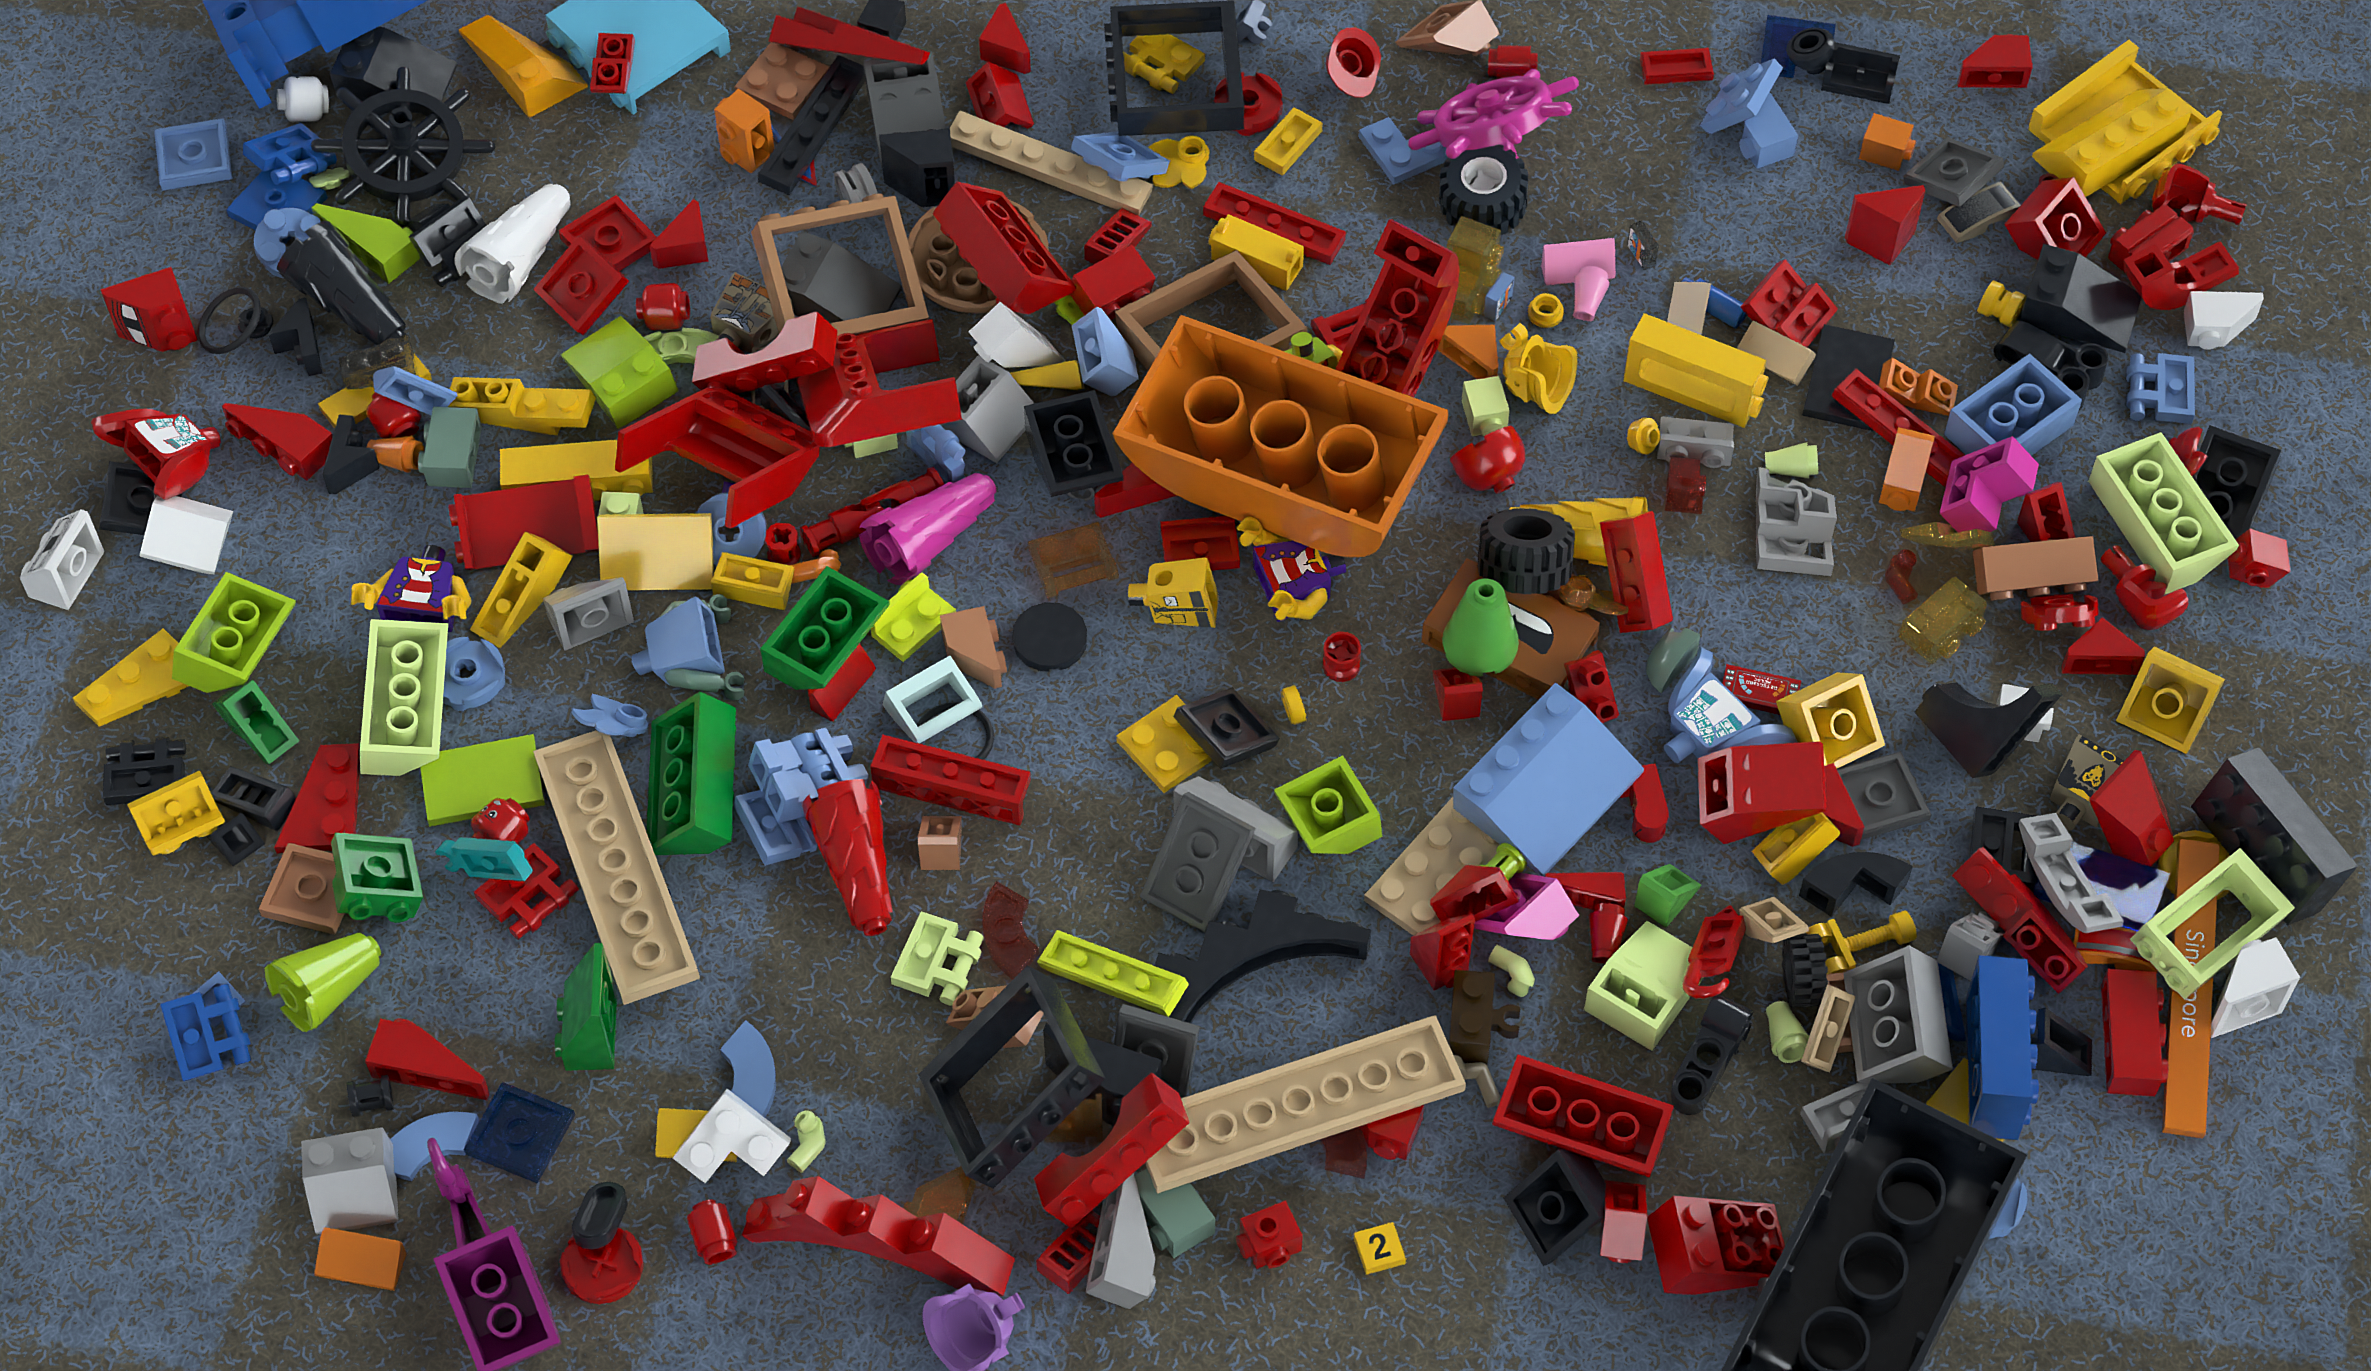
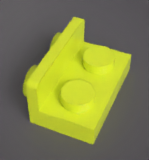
(910, 618)

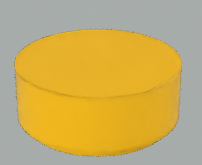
(1293, 705)

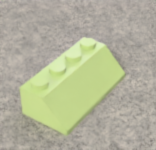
(2162, 511)
(403, 696)

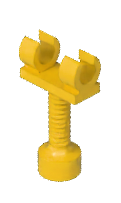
(1900, 928)

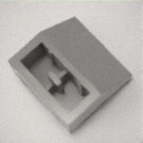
(989, 409)

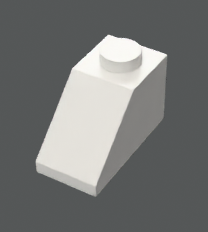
(2218, 317)

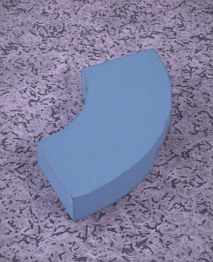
(752, 1068)
(449, 1129)

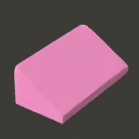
(1565, 260)

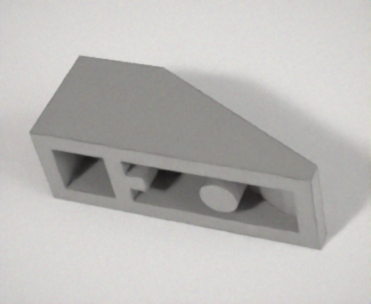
(1122, 1250)

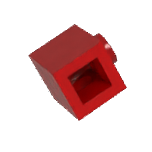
(2259, 559)
(1269, 1236)

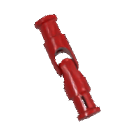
(844, 523)

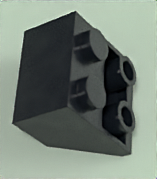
(918, 164)

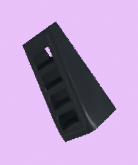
(272, 811)

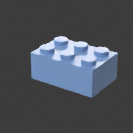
(2017, 403)

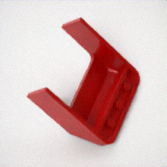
(850, 407)
(731, 438)

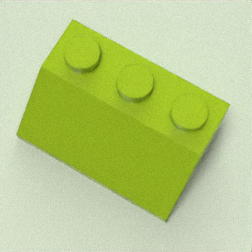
(229, 635)

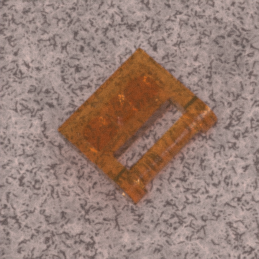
(1068, 551)

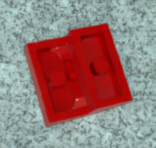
(1789, 305)

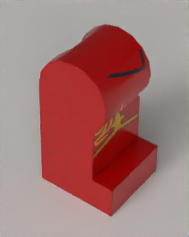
(1648, 805)

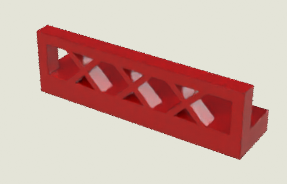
(950, 778)

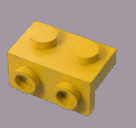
(176, 814)

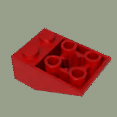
(1760, 788)
(1714, 1243)

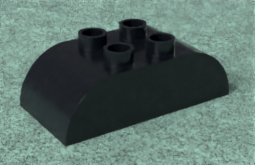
(1881, 1243)

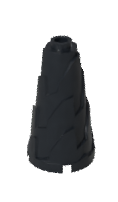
(340, 283)

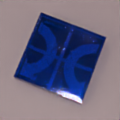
(519, 1132)

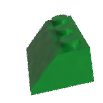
(821, 631)

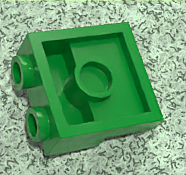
(375, 877)

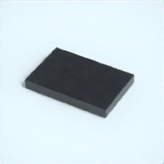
(1836, 358)

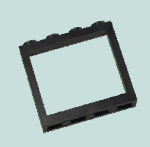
(1175, 19)
(977, 1045)

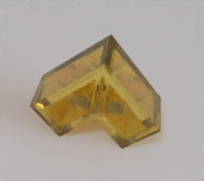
(1478, 259)

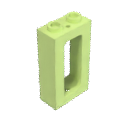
(2249, 885)

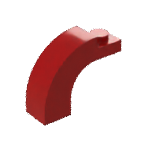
(2169, 284)

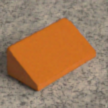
(359, 1258)

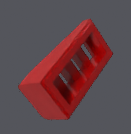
(1094, 248)
(1593, 888)
(1054, 1271)

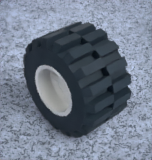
(1484, 187)

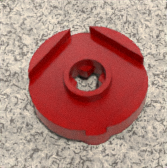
(1267, 104)
(2059, 608)

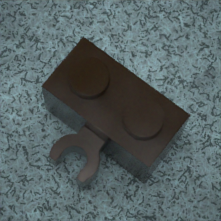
(1475, 1018)

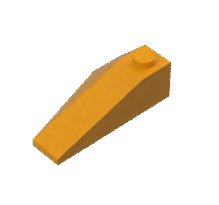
(523, 67)

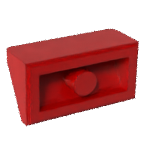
(843, 685)

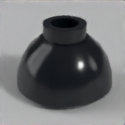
(1811, 49)

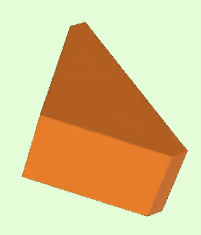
(1471, 349)

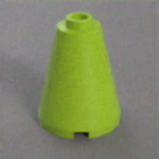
(321, 977)

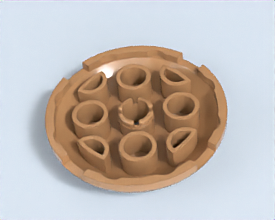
(945, 274)

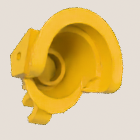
(1538, 369)

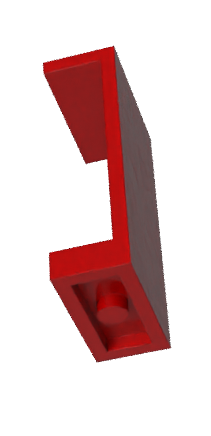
(496, 520)

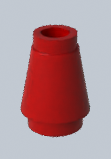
(1606, 930)

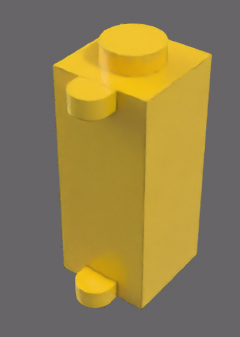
(1269, 254)

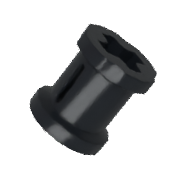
(370, 1095)

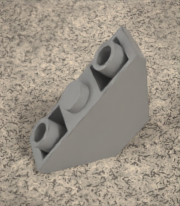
(1967, 940)

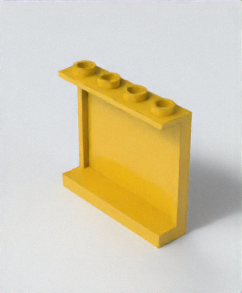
(2100, 88)

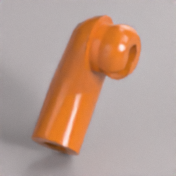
(813, 568)

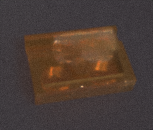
(1082, 1122)

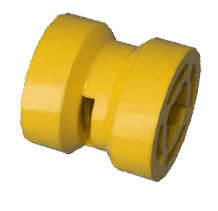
(2001, 303)

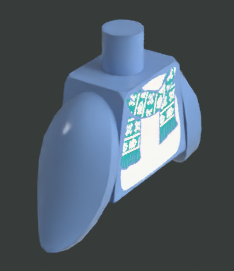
(1712, 718)

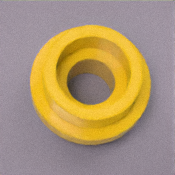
(1545, 302)
(1643, 435)

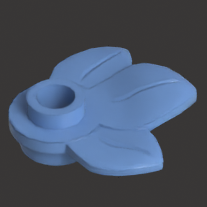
(613, 717)

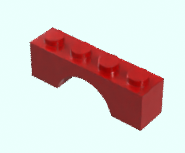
(800, 349)
(1146, 1122)

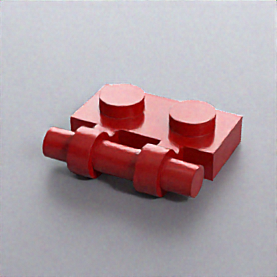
(510, 897)

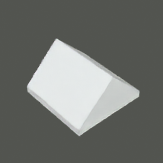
(185, 534)

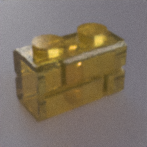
(1943, 621)

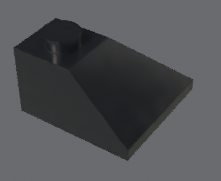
(1558, 1203)

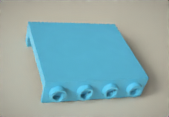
(664, 31)

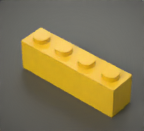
(562, 461)

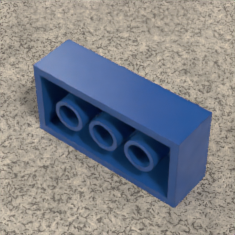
(2000, 1046)

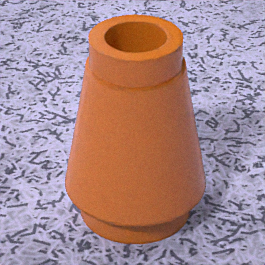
(397, 452)

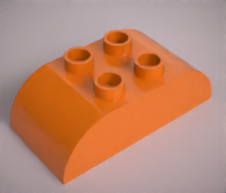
(1277, 439)

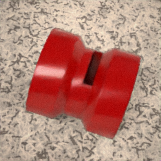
(1341, 656)

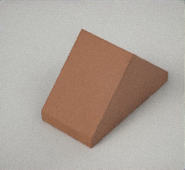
(940, 842)

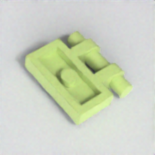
(925, 954)

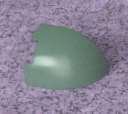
(1671, 656)

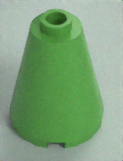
(1481, 631)

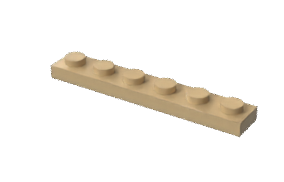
(1046, 163)

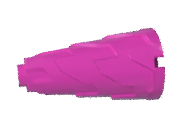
(920, 529)

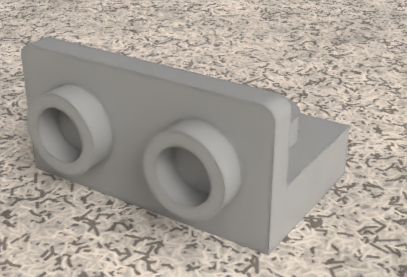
(1696, 440)

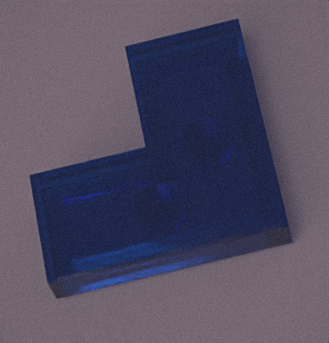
(1779, 32)

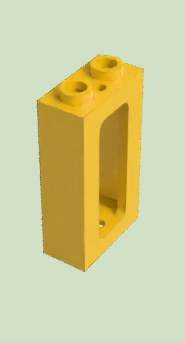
(1695, 371)

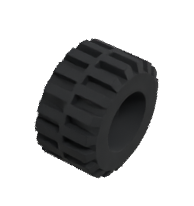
(1526, 550)

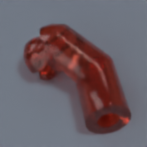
(1898, 575)

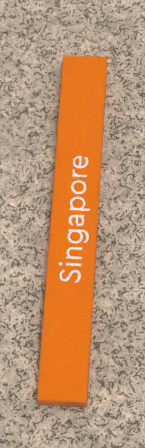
(2190, 1018)

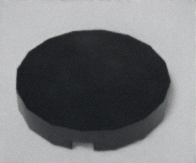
(1049, 636)

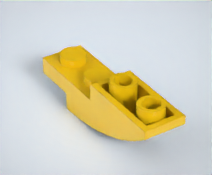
(511, 405)

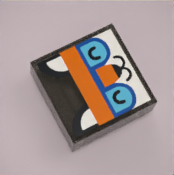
(1643, 245)

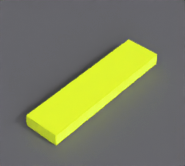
(1113, 973)

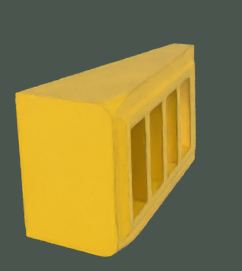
(1060, 375)

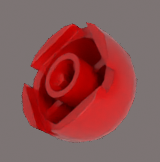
(1491, 461)

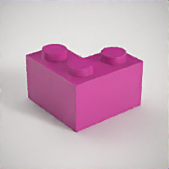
(1984, 481)

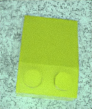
(621, 371)

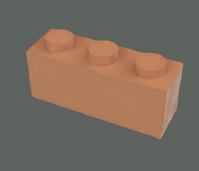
(2035, 567)

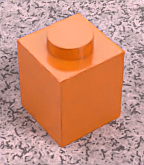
(1887, 142)

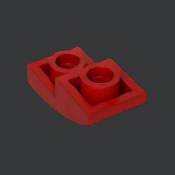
(612, 63)

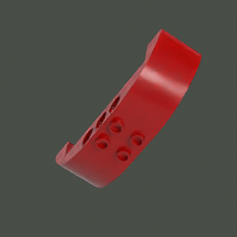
(1403, 312)

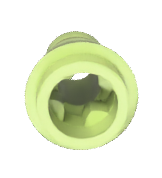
(1793, 461)
(1786, 1033)

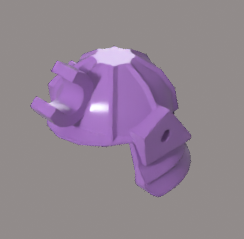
(970, 1327)

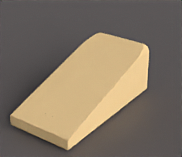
(1781, 354)
(1771, 921)

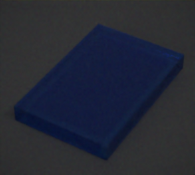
(2130, 885)

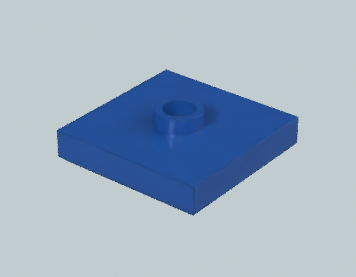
(264, 196)

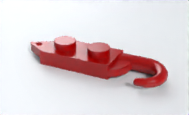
(1714, 952)

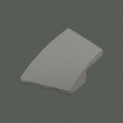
(1792, 516)

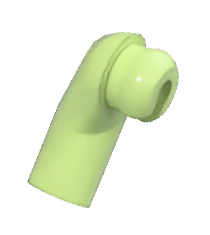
(1516, 966)
(811, 1140)

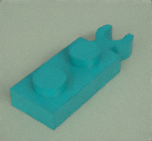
(486, 858)

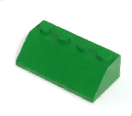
(692, 777)

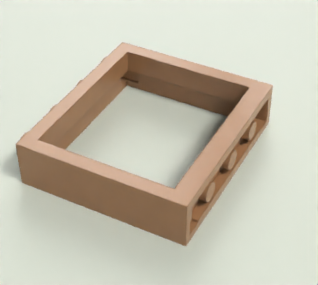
(836, 213)
(1196, 285)

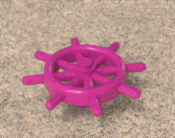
(1493, 113)

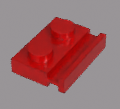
(1202, 538)

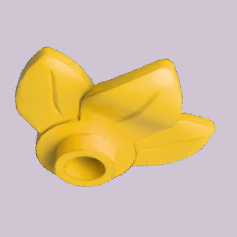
(1182, 166)

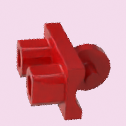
(1592, 686)

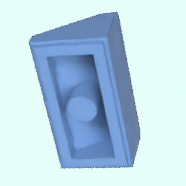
(411, 389)

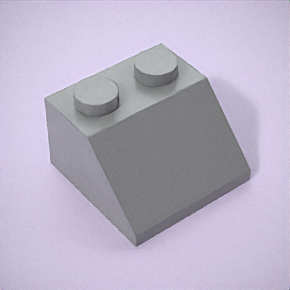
(350, 1180)

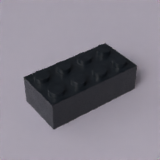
(2262, 814)

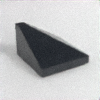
(234, 839)

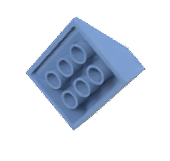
(1547, 780)

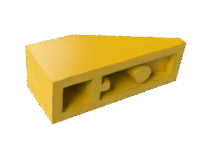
(520, 589)

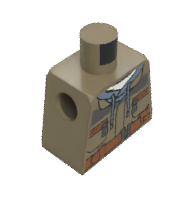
(744, 314)

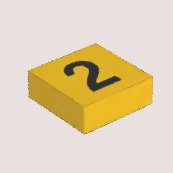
(1379, 1248)

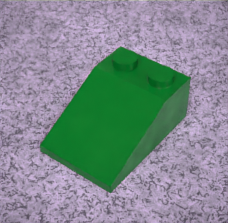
(588, 1015)

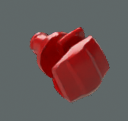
(2194, 196)
(2141, 594)

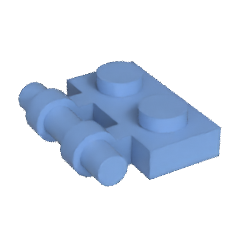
(2173, 388)
(938, 449)

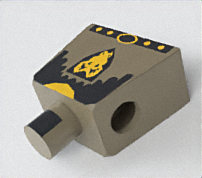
(2079, 779)

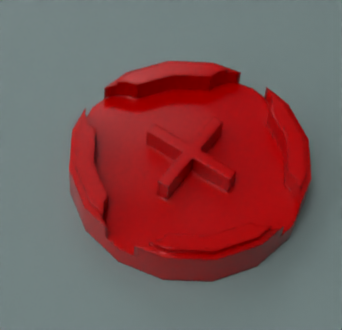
(604, 1272)

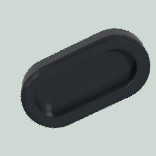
(599, 1215)

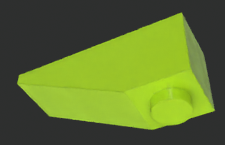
(373, 239)

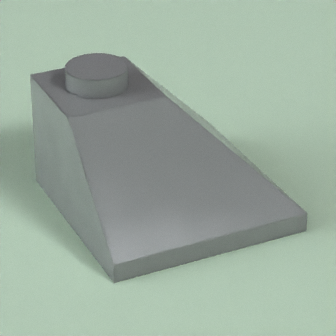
(588, 610)

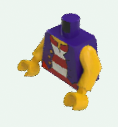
(1289, 572)
(417, 590)

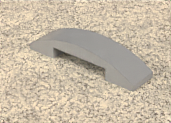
(2062, 878)

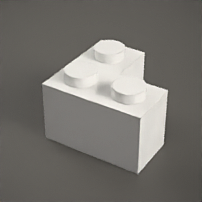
(734, 1128)

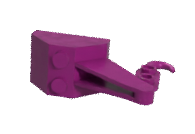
(491, 1282)

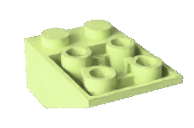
(1642, 985)

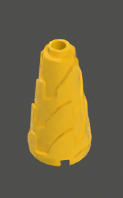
(1586, 519)

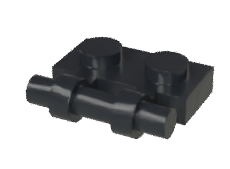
(445, 235)
(134, 779)

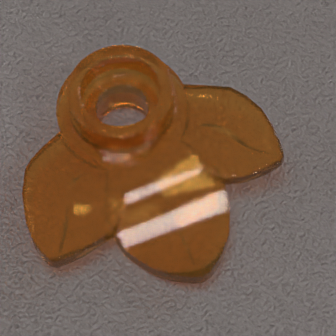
(1582, 594)

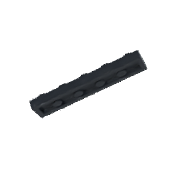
(812, 125)

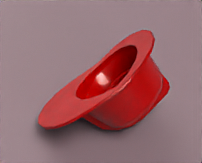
(1353, 62)

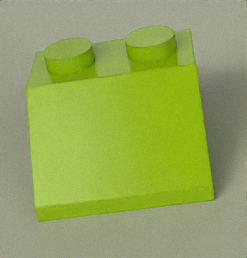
(1331, 809)

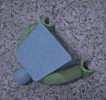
(687, 647)

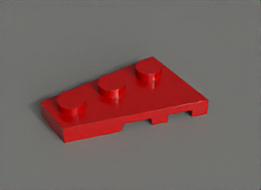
(326, 800)

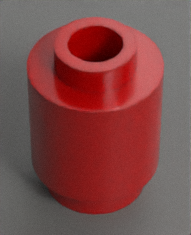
(1511, 61)
(712, 1231)

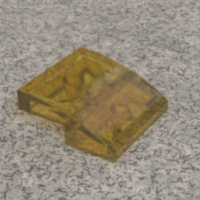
(1943, 536)

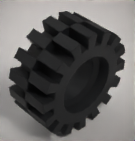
(1804, 970)

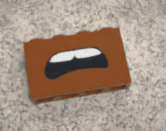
(1545, 629)

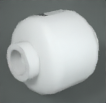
(303, 99)

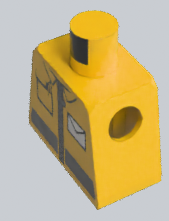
(1178, 593)

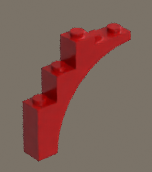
(879, 1227)

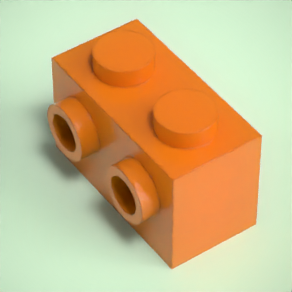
(744, 131)

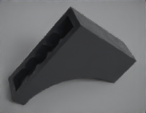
(1981, 732)

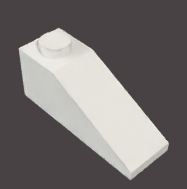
(1012, 341)

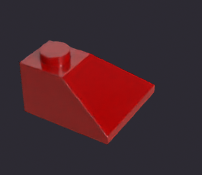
(2133, 812)

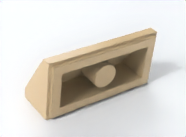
(1689, 305)
(1828, 1029)

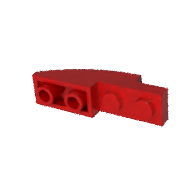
(2023, 918)

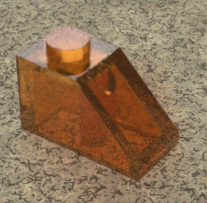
(945, 1194)

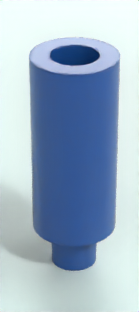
(1723, 306)

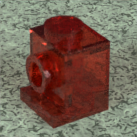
(1684, 486)

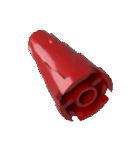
(850, 838)

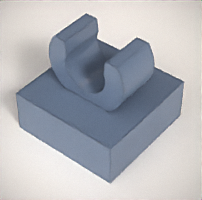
(1250, 19)

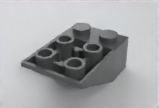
(903, 97)

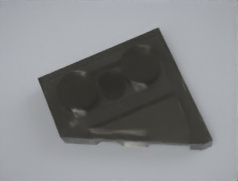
(360, 365)

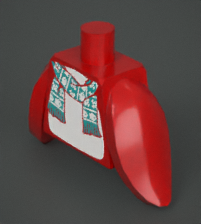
(162, 445)

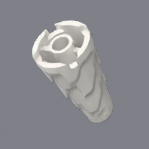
(509, 247)

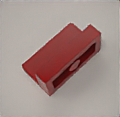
(999, 96)

